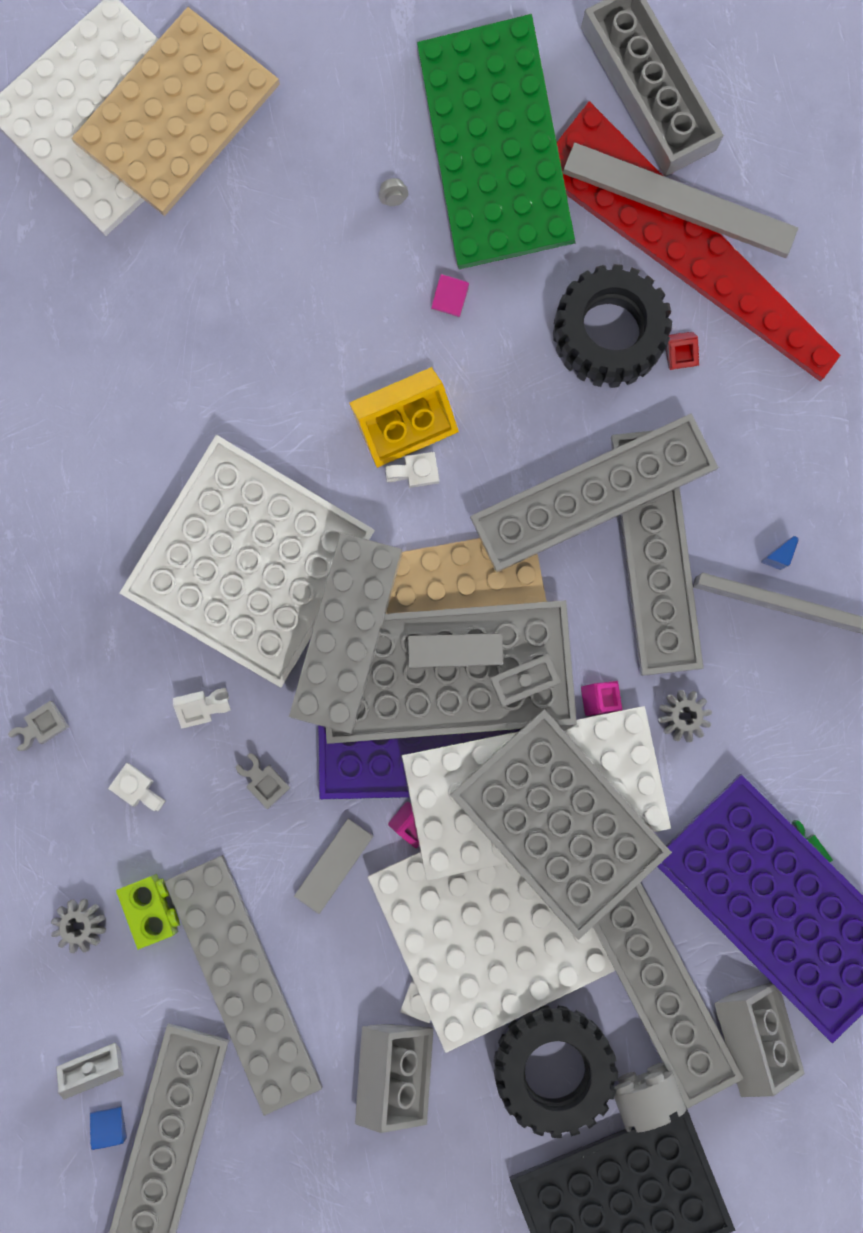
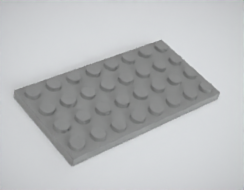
(462, 699)

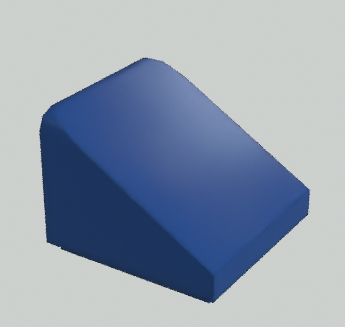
(783, 555)
(107, 1128)

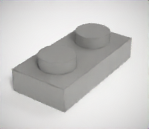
(525, 680)
(89, 1071)

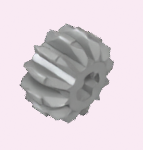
(680, 726)
(78, 913)

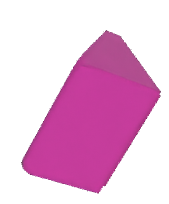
(450, 295)
(601, 698)
(404, 824)

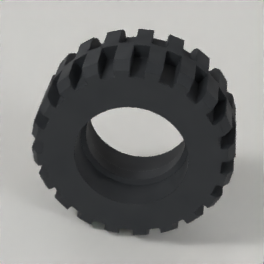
(620, 289)
(561, 1113)

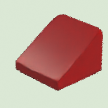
(682, 350)

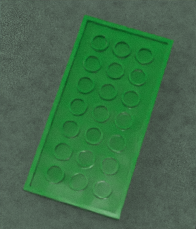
(495, 142)

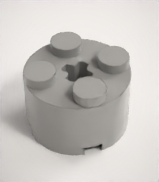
(648, 1098)

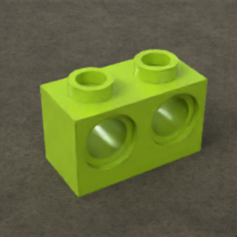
(139, 913)

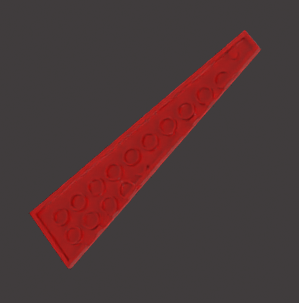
(692, 251)

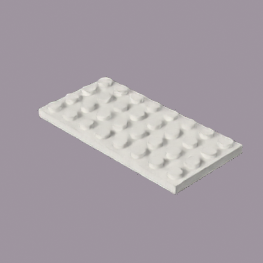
(453, 844)

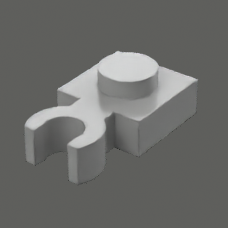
(42, 724)
(265, 784)

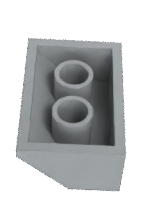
(760, 1040)
(394, 1077)

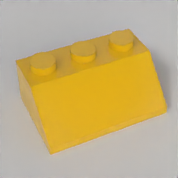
(404, 416)

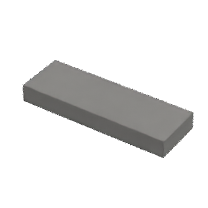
(455, 650)
(333, 866)

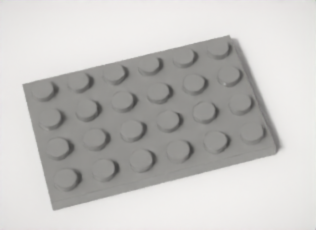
(560, 824)

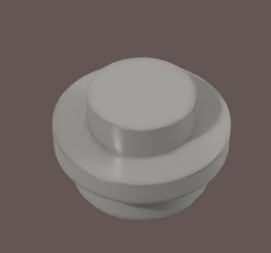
(393, 192)

